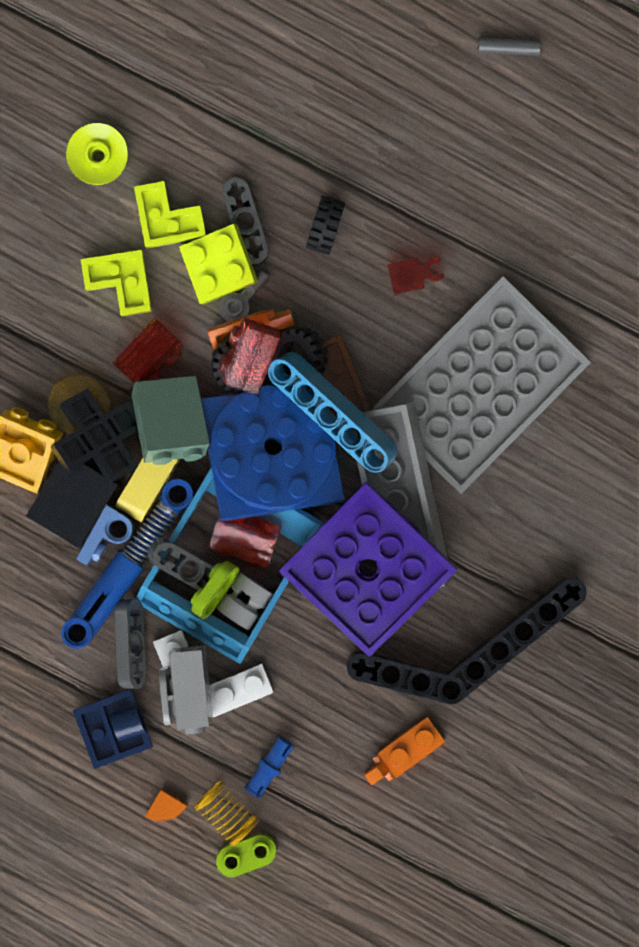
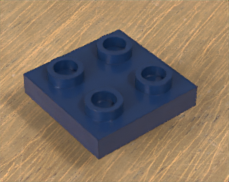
(113, 728)

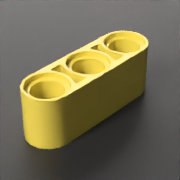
(145, 488)

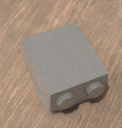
(187, 690)

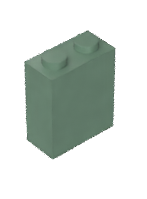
(170, 420)

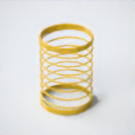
(245, 828)

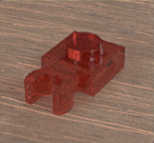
(409, 276)

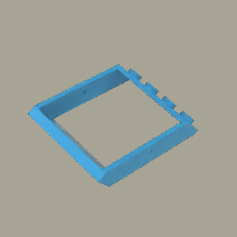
(296, 526)

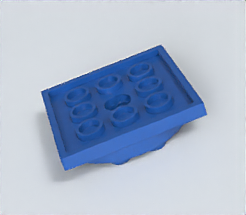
(258, 483)

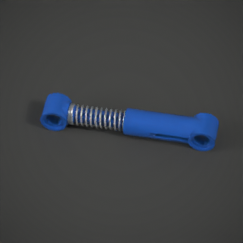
(125, 567)

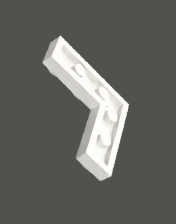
(228, 692)

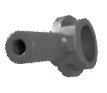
(236, 304)

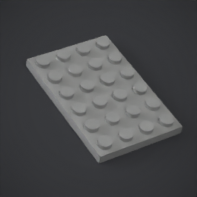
(486, 383)

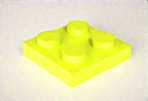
(218, 264)

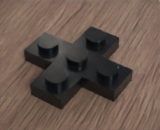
(97, 436)

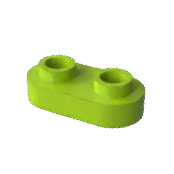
(221, 579)
(246, 855)

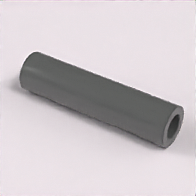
(509, 46)

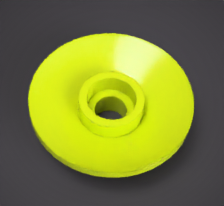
(86, 143)

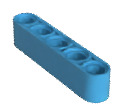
(318, 410)

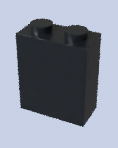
(72, 502)

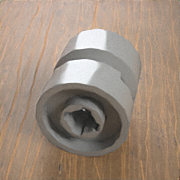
(239, 610)

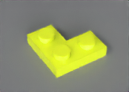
(165, 226)
(126, 273)

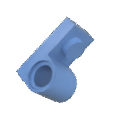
(93, 547)

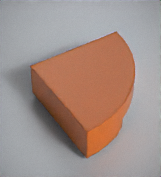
(165, 807)

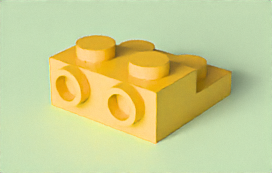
(26, 448)

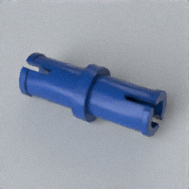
(269, 767)

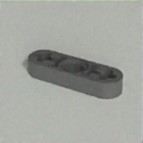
(246, 197)
(193, 580)
(130, 663)

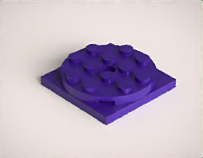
(362, 604)

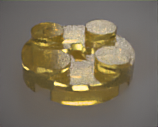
(68, 388)

